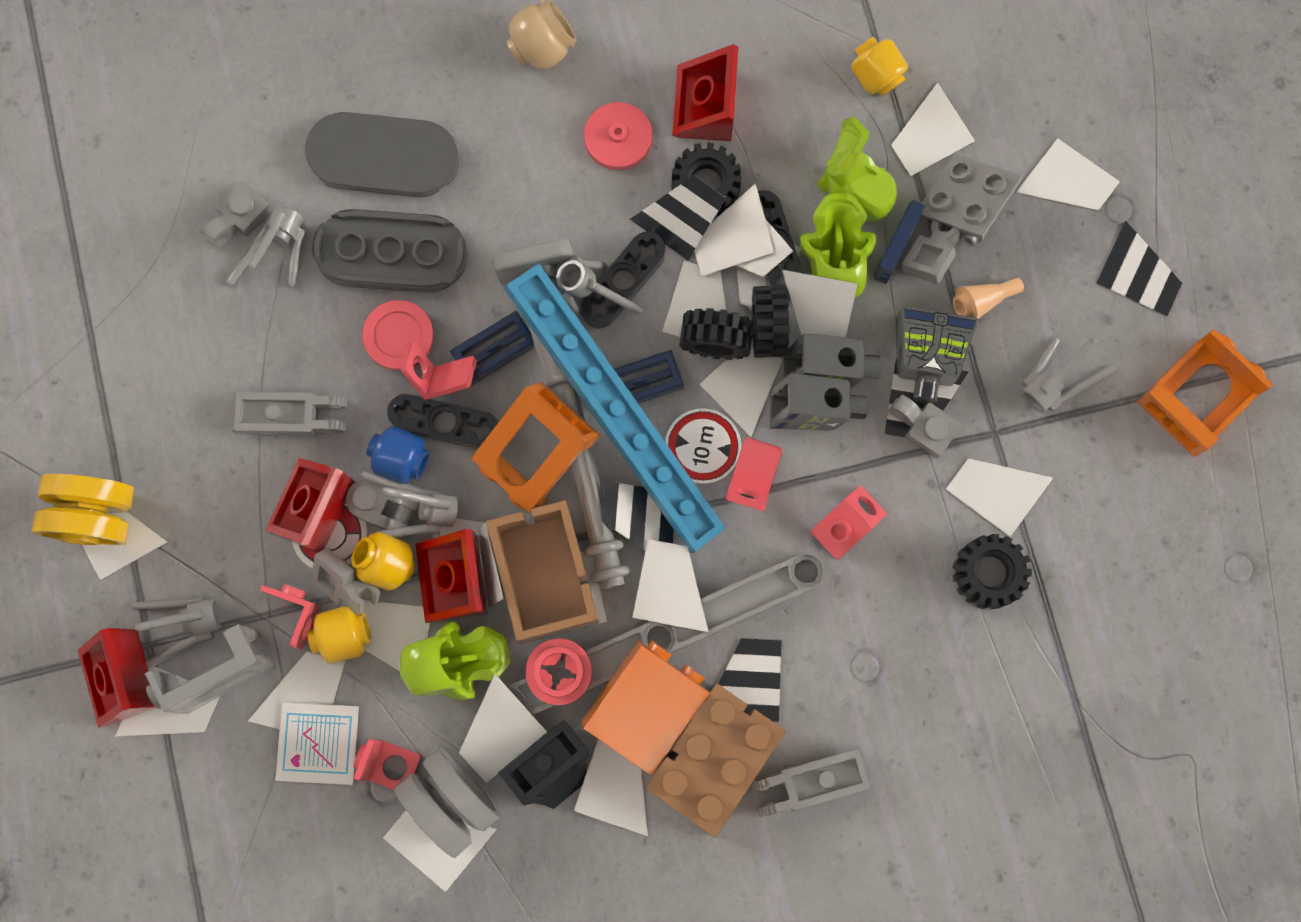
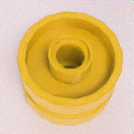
(83, 509)

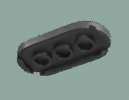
(382, 154)
(390, 250)

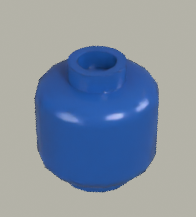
(398, 455)

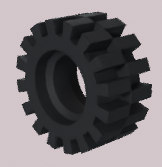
(710, 159)
(770, 321)
(716, 334)
(1008, 554)

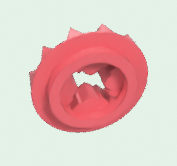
(542, 682)

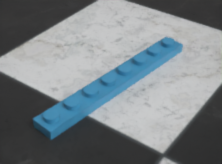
(614, 408)

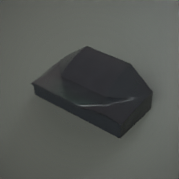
(548, 768)

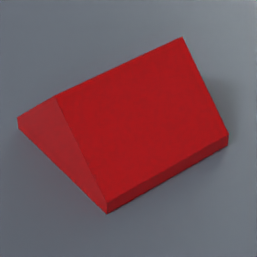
(706, 96)
(310, 504)
(451, 577)
(115, 675)

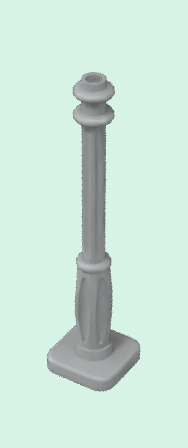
(603, 546)

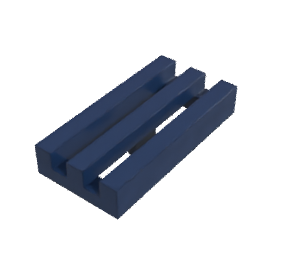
(898, 241)
(487, 334)
(649, 362)

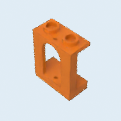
(1246, 382)
(560, 419)

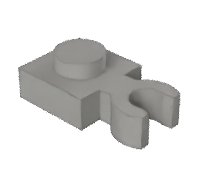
(932, 256)

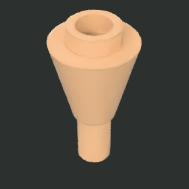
(980, 299)

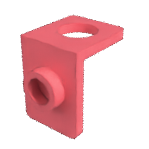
(437, 379)
(754, 473)
(848, 523)
(308, 614)
(371, 762)

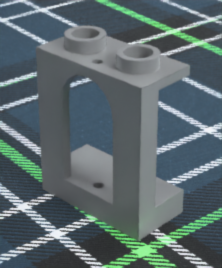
(249, 662)

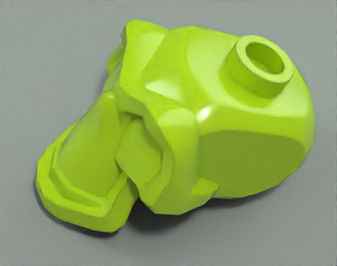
(856, 173)
(838, 245)
(452, 662)

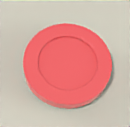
(618, 136)
(392, 328)

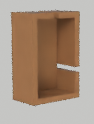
(542, 572)
(715, 760)

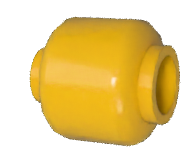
(879, 66)
(383, 561)
(339, 634)

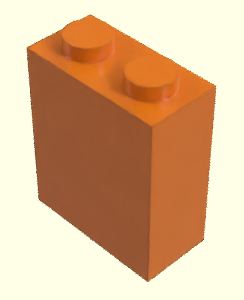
(646, 706)

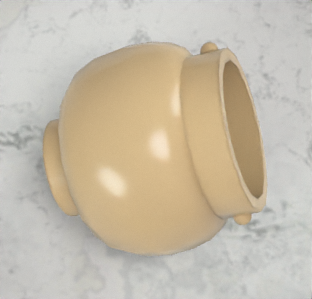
(540, 35)

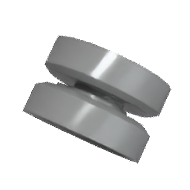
(446, 802)

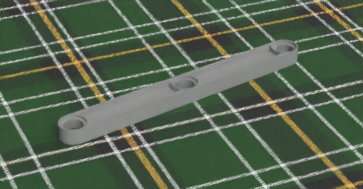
(720, 609)

